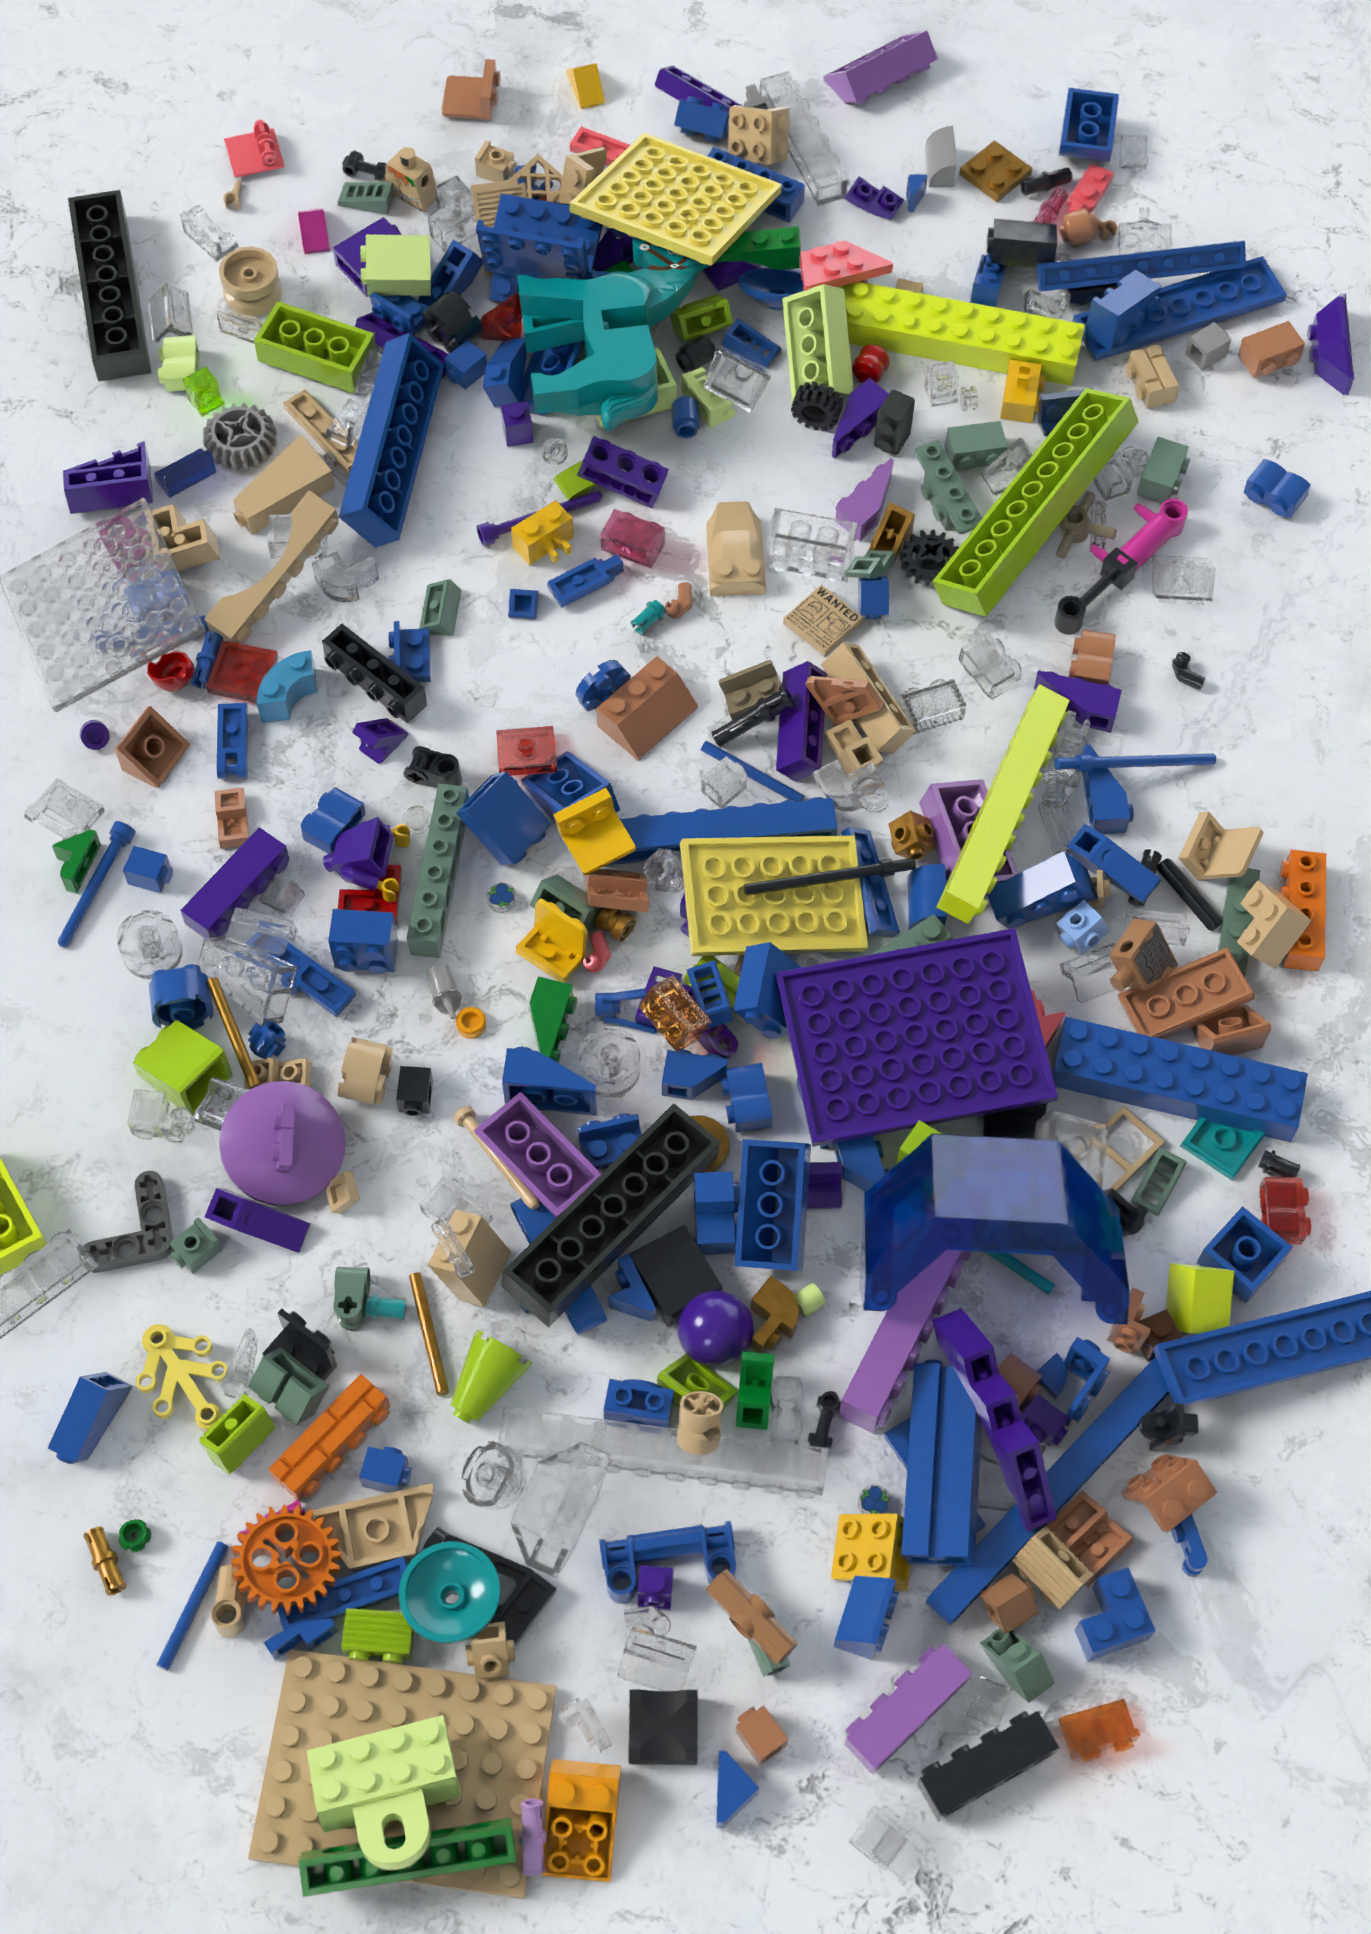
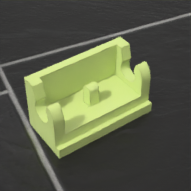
(711, 406)

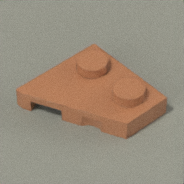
(844, 697)

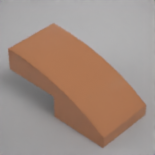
(231, 817)

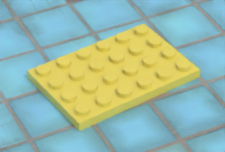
(795, 919)

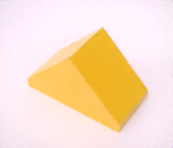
(586, 85)

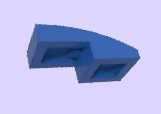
(311, 1632)

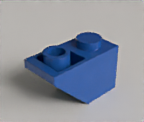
(691, 1074)
(861, 1161)

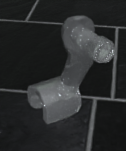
(330, 457)

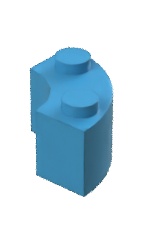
(285, 685)

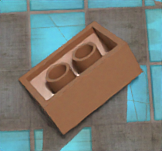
(646, 708)

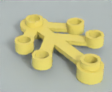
(179, 1371)

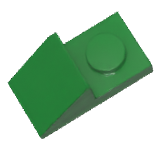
(78, 855)

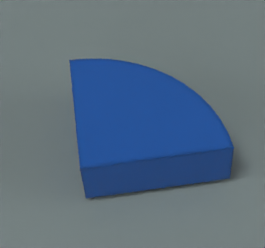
(1053, 1375)

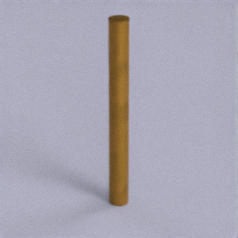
(233, 1032)
(428, 1334)

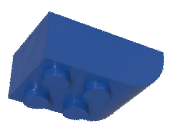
(1088, 124)

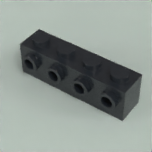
(374, 673)
(987, 1765)

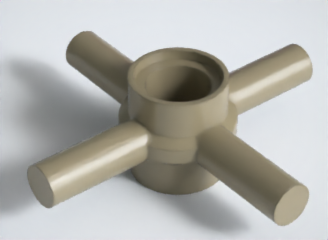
(1077, 526)

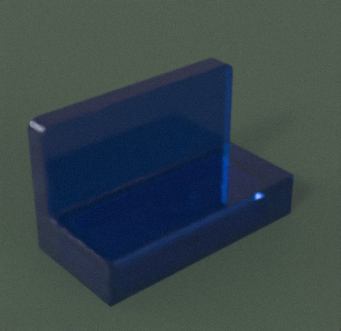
(186, 472)

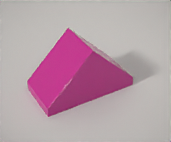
(313, 230)

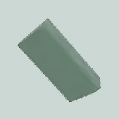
(441, 607)

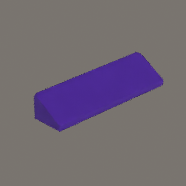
(681, 85)
(385, 331)

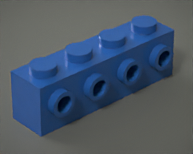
(792, 191)

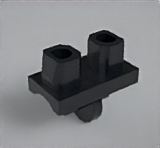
(1168, 1426)

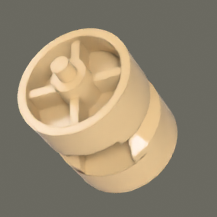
(699, 1422)

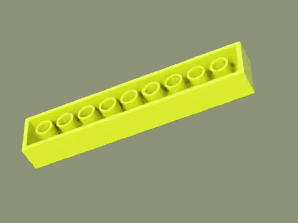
(960, 331)

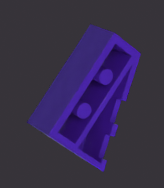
(109, 483)

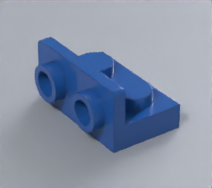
(399, 310)
(411, 651)
(607, 1140)

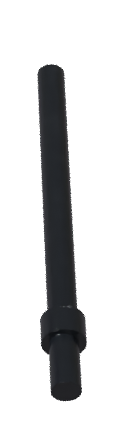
(884, 868)

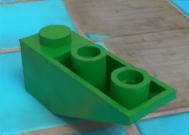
(549, 1011)

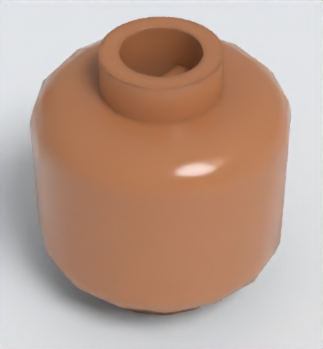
(1078, 227)

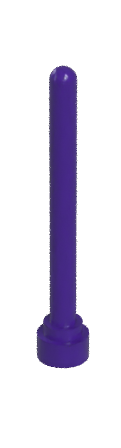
(490, 532)

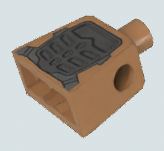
(1141, 957)

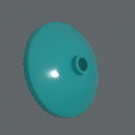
(445, 1571)

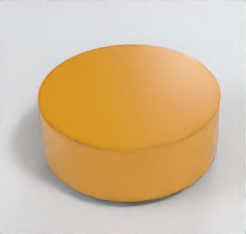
(471, 1022)

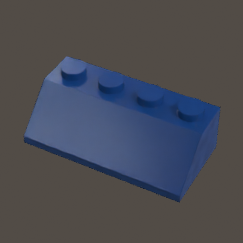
(772, 1205)

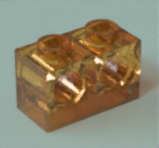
(674, 1013)

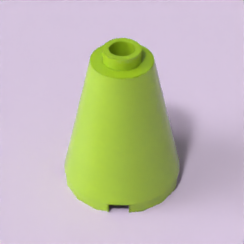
(485, 1377)

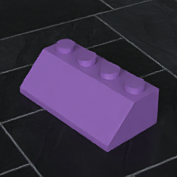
(882, 67)
(951, 814)
(537, 1154)

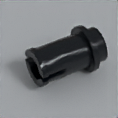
(1278, 1165)

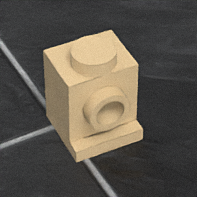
(494, 163)

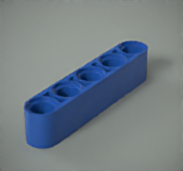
(586, 1310)

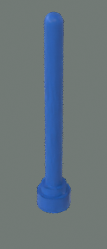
(120, 836)

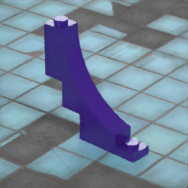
(999, 1411)

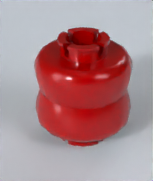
(870, 363)

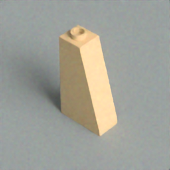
(282, 485)

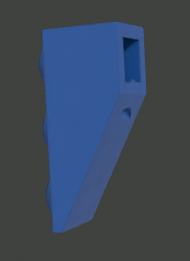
(987, 282)
(1124, 871)

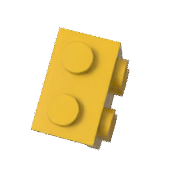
(555, 942)

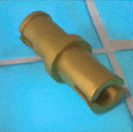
(104, 1561)

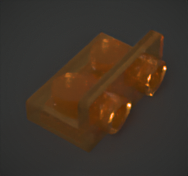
(1098, 1730)

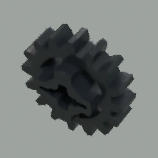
(929, 556)

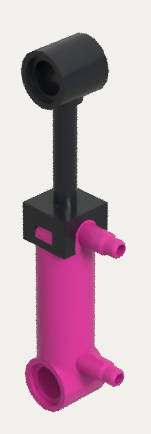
(1122, 563)

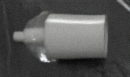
(444, 990)

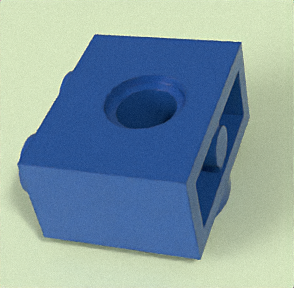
(639, 1403)

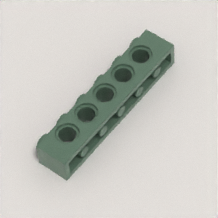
(437, 873)

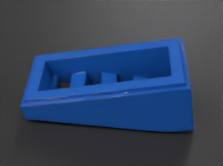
(748, 333)
(717, 1011)

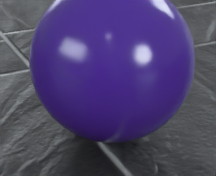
(715, 1329)

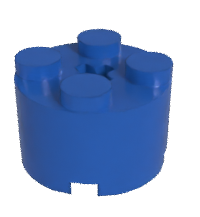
(180, 996)

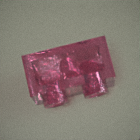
(633, 538)

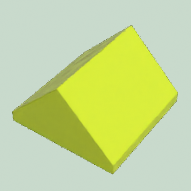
(1199, 1297)

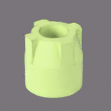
(809, 1299)

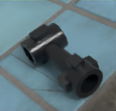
(355, 163)
(828, 1406)

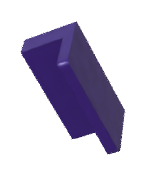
(825, 1185)

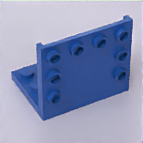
(538, 240)

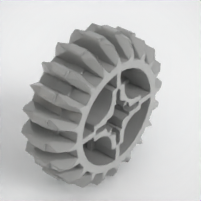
(236, 428)

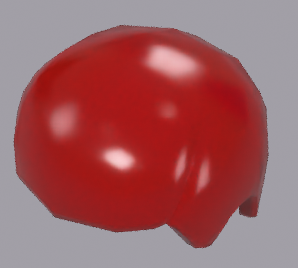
(171, 671)

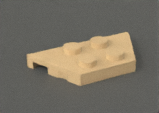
(379, 1526)

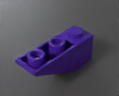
(858, 416)
(1087, 699)
(257, 1219)

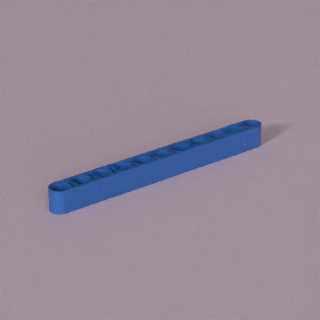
(1065, 1479)

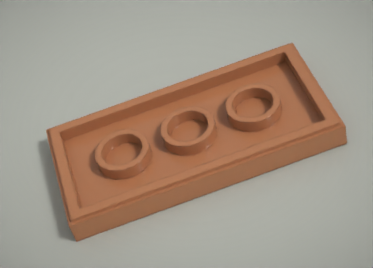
(1187, 996)

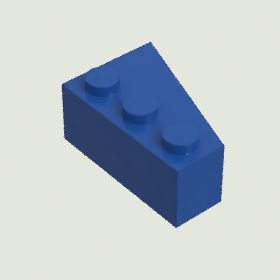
(1122, 309)
(1042, 891)

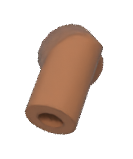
(682, 604)

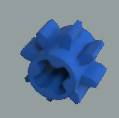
(267, 1040)

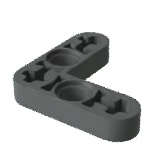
(143, 1240)

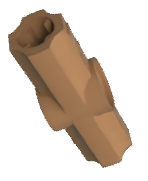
(751, 1617)

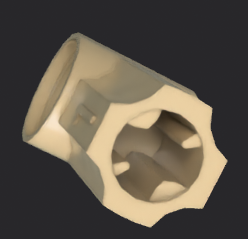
(229, 1600)

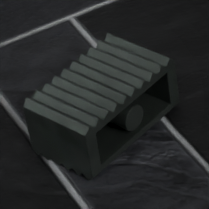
(894, 422)

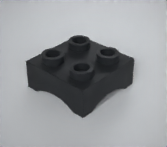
(663, 1727)

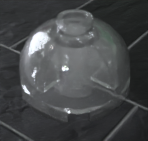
(494, 1476)

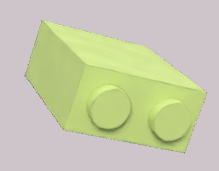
(397, 265)

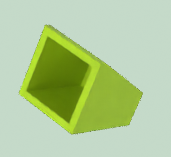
(182, 1065)

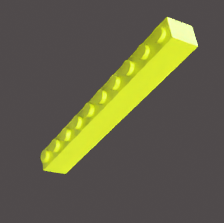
(1003, 805)

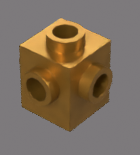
(912, 835)

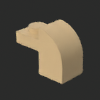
(851, 749)

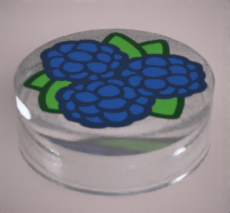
(501, 897)
(874, 1500)

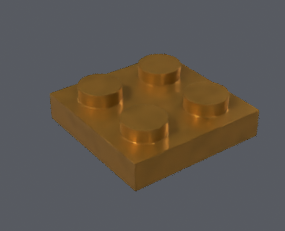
(995, 171)

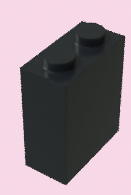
(1021, 242)
(674, 1272)

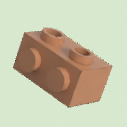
(1271, 349)

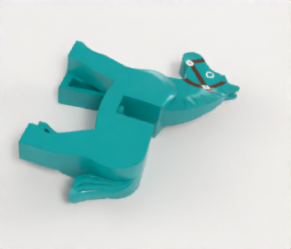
(615, 323)

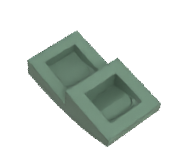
(871, 565)

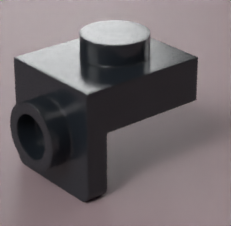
(1130, 1217)

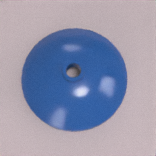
(770, 285)

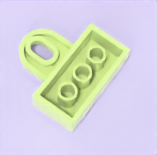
(382, 1781)

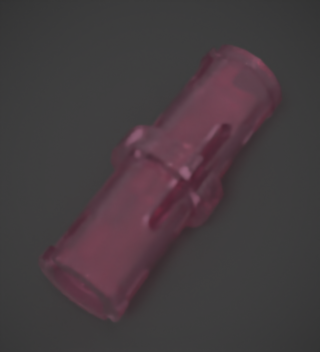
(1050, 209)

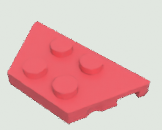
(840, 265)

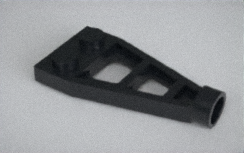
(525, 1601)

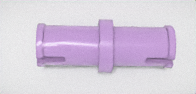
(532, 1837)

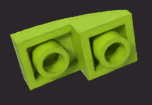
(571, 484)

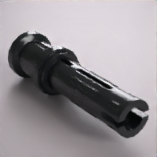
(764, 706)

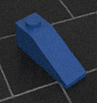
(453, 272)
(506, 372)
(1106, 800)

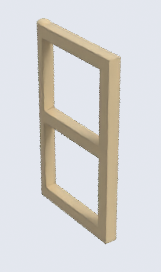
(1131, 1170)

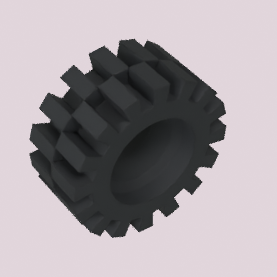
(817, 406)

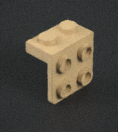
(759, 134)
(580, 171)
(1218, 852)

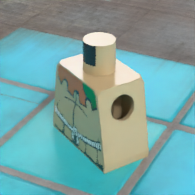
(411, 179)

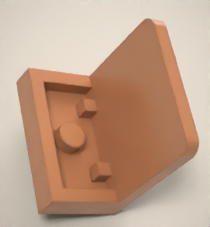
(472, 95)
(1170, 1489)

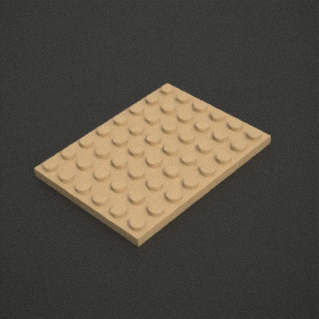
(495, 1736)

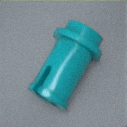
(653, 612)
(385, 1307)

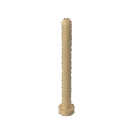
(466, 1117)

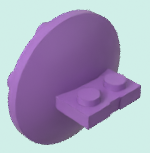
(282, 1143)

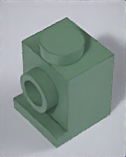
(196, 1257)

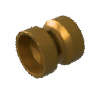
(616, 922)

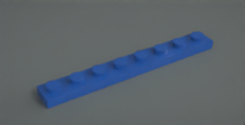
(1149, 263)

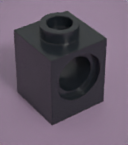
(414, 1090)

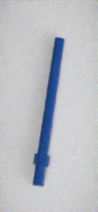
(1086, 762)

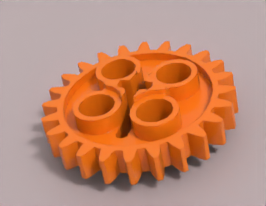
(264, 1580)

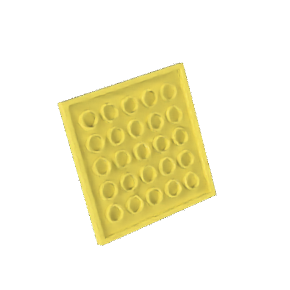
(676, 199)

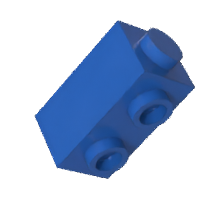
(704, 119)

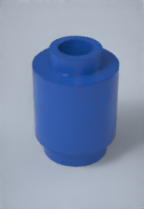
(685, 416)

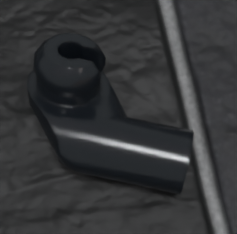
(1183, 671)

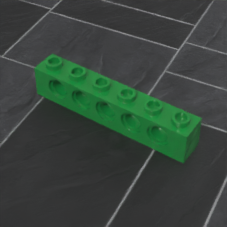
(448, 1852)

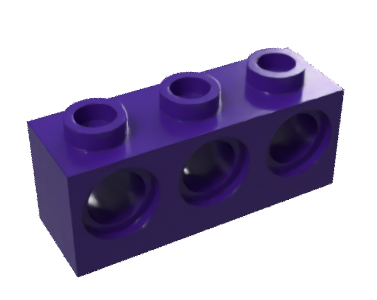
(609, 473)

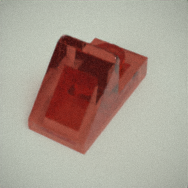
(503, 321)

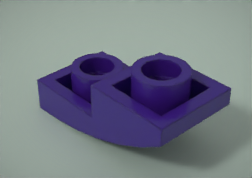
(880, 202)

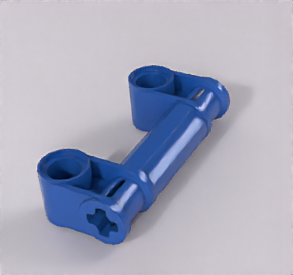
(622, 1555)

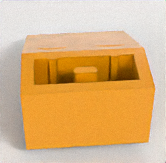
(581, 1820)

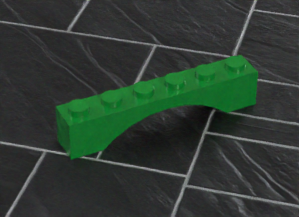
(769, 247)

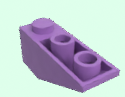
(867, 500)

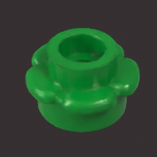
(128, 1529)

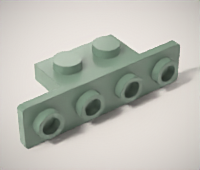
(945, 490)

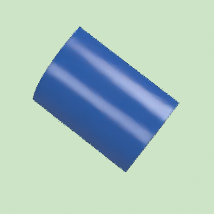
(924, 892)

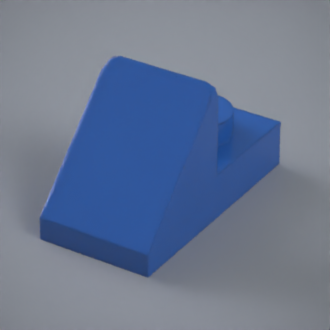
(635, 1298)

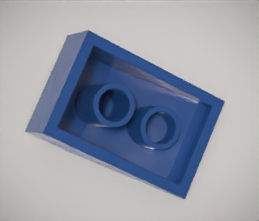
(566, 786)
(546, 1083)

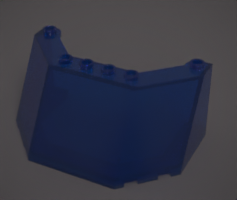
(992, 1199)

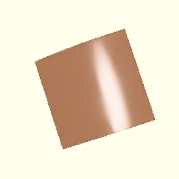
(617, 890)
(1090, 1534)

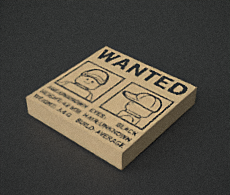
(822, 620)

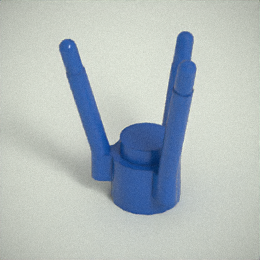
(609, 1004)

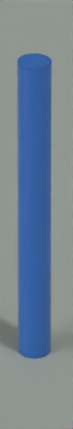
(754, 773)
(192, 1606)

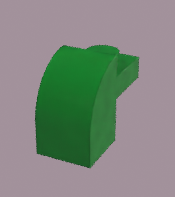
(754, 1390)

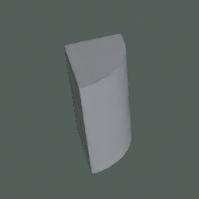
(941, 158)

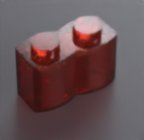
(1283, 1208)

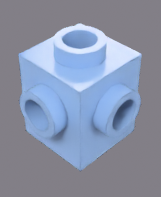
(1082, 928)

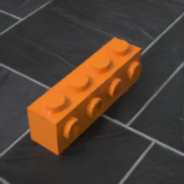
(1306, 889)

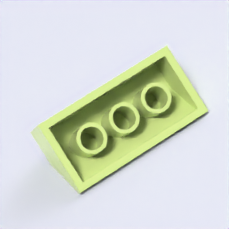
(818, 339)

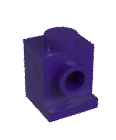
(1045, 1421)
(655, 1587)

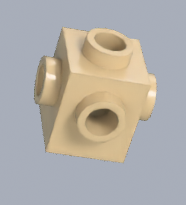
(491, 1652)

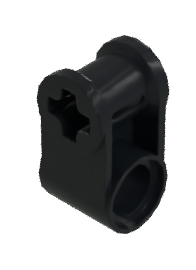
(428, 768)

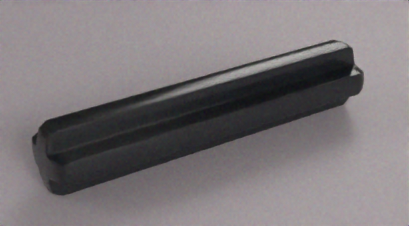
(1189, 894)

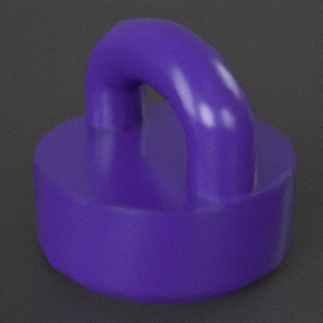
(94, 734)

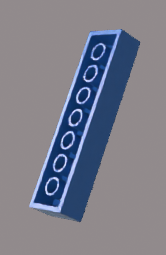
(391, 441)
(1179, 1079)

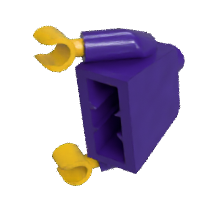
(364, 854)

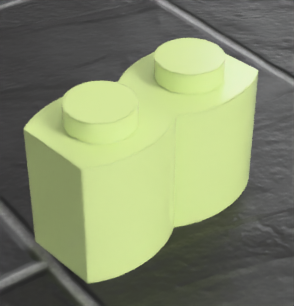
(178, 360)

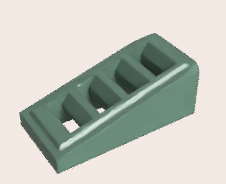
(380, 192)
(1170, 1160)

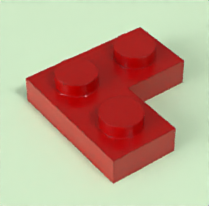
(372, 900)

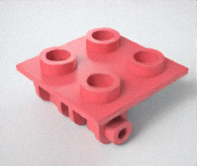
(254, 151)

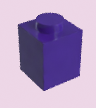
(517, 423)

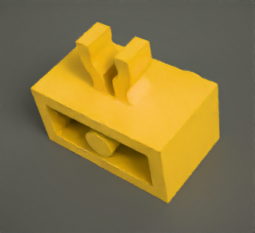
(1020, 391)
(543, 533)

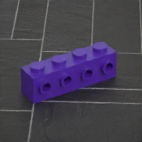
(802, 727)
(235, 884)

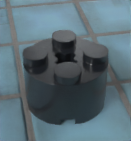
(451, 321)

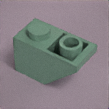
(1018, 1663)

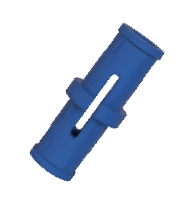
(206, 659)

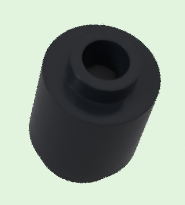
(695, 354)

